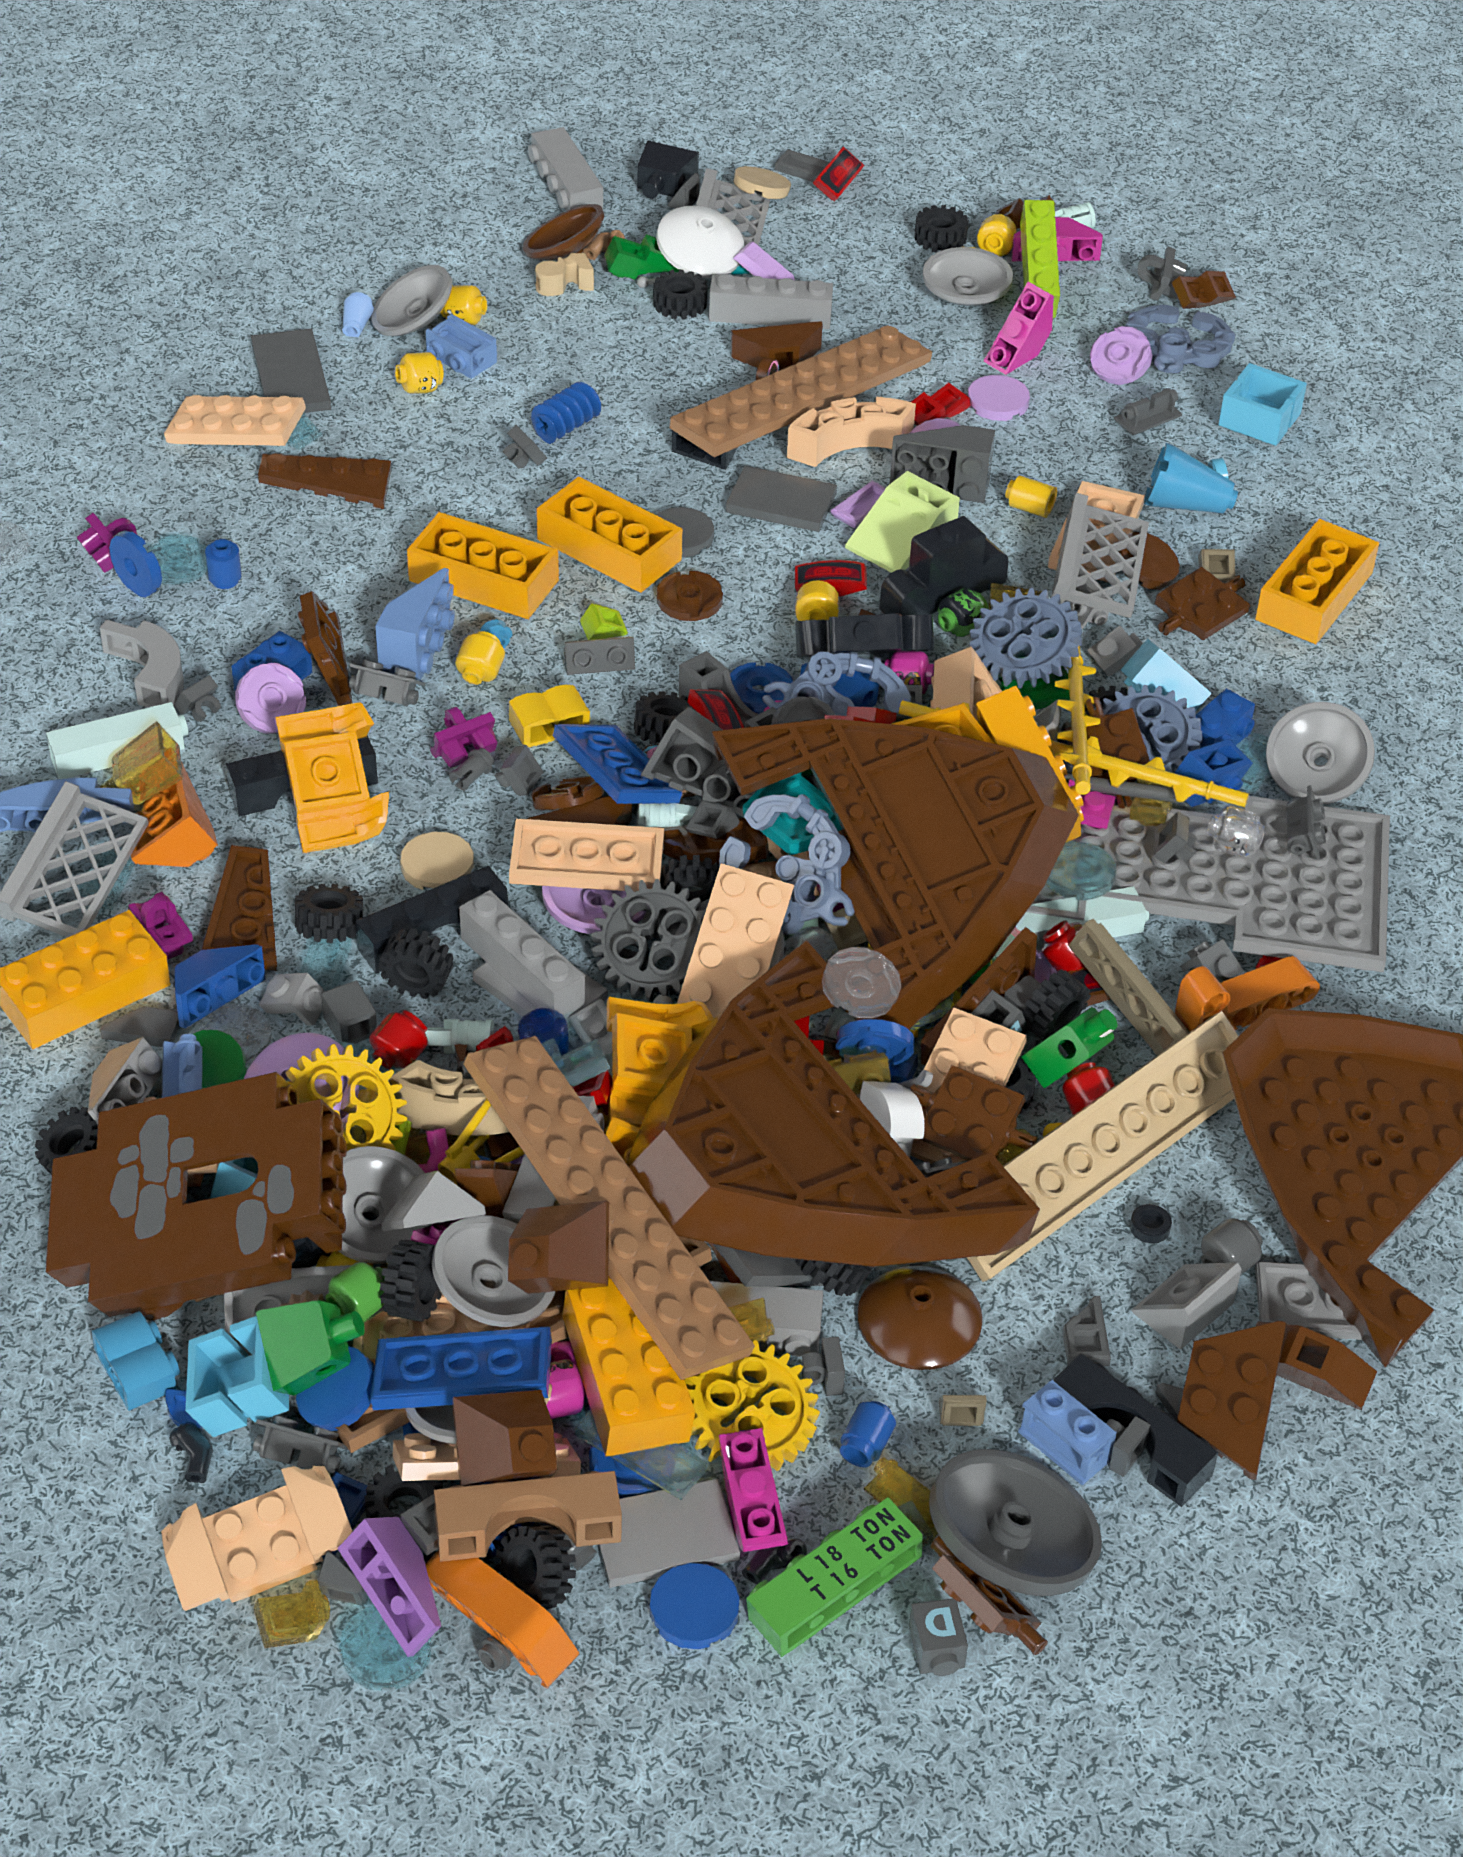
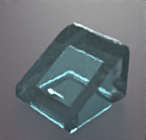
(304, 433)

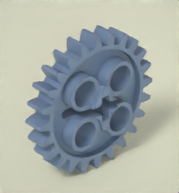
(1026, 637)
(1172, 723)

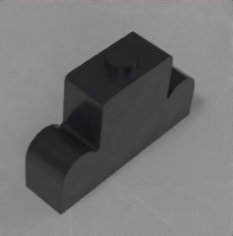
(940, 564)
(865, 634)

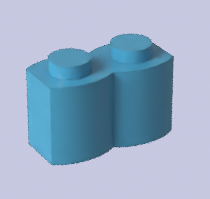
(135, 1359)

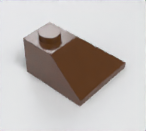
(560, 1248)
(503, 1437)

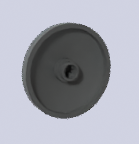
(1015, 1522)

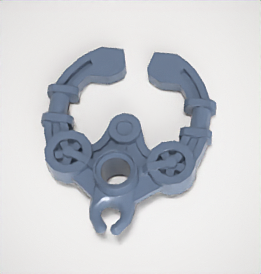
(1175, 346)
(824, 672)
(826, 852)

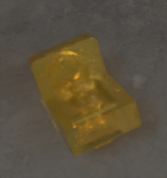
(1150, 811)
(292, 1616)

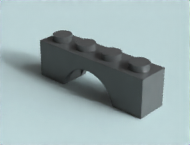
(707, 673)

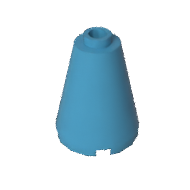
(1188, 484)

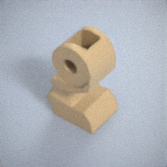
(554, 276)

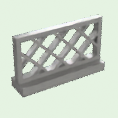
(712, 198)
(1081, 530)
(42, 853)

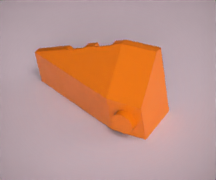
(176, 828)

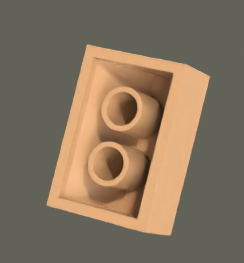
(961, 679)

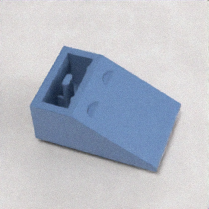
(415, 626)

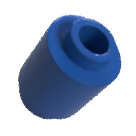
(223, 564)
(867, 1433)

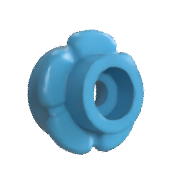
(499, 629)

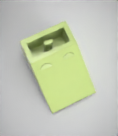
(899, 514)

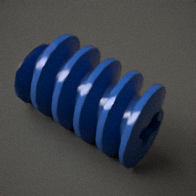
(565, 411)

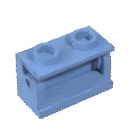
(462, 346)
(1067, 1432)

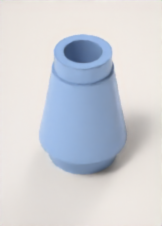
(356, 313)

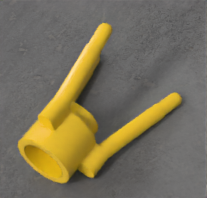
(459, 1155)

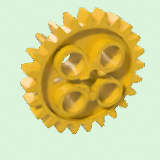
(376, 1117)
(781, 1433)

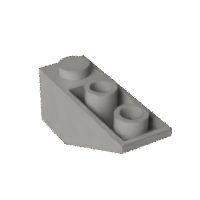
(124, 1077)

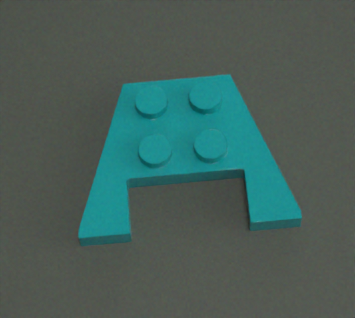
(788, 832)

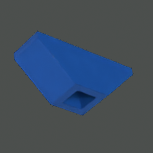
(214, 979)

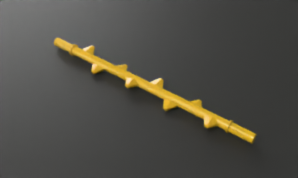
(1079, 722)
(1121, 770)

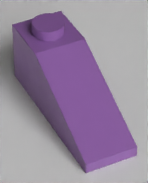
(394, 1578)

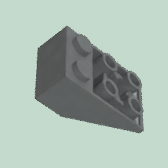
(947, 457)

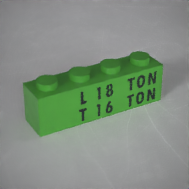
(834, 1576)

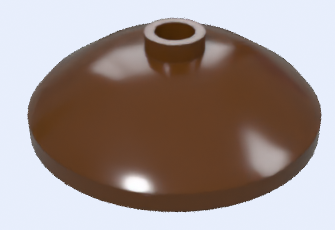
(565, 233)
(914, 1331)

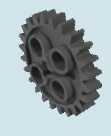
(621, 931)

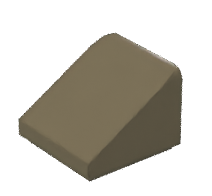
(1218, 562)
(962, 1410)

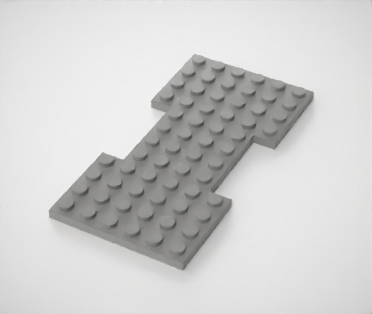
(1274, 899)

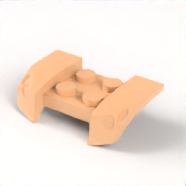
(257, 1540)

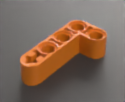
(1246, 996)
(504, 1614)

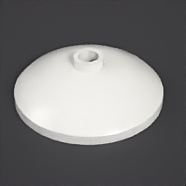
(699, 241)

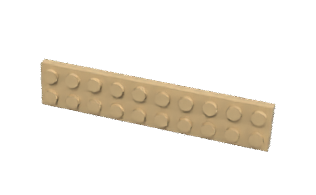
(1120, 1133)

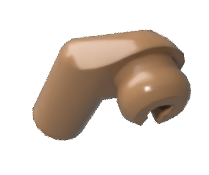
(601, 243)

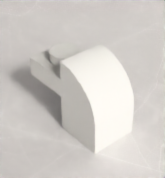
(895, 1110)

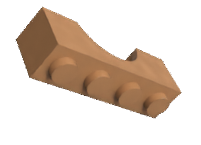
(579, 1505)

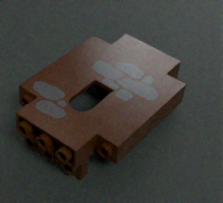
(124, 1209)

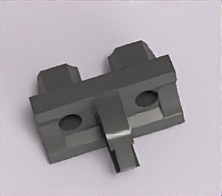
(1165, 272)

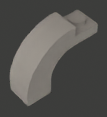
(154, 648)

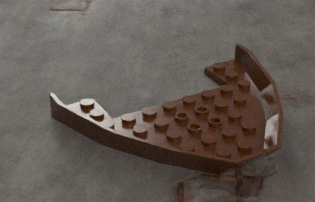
(941, 825)
(1351, 1138)
(783, 1160)

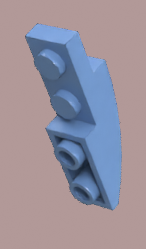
(27, 805)

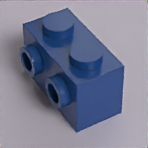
(277, 649)
(1226, 718)
(1217, 763)

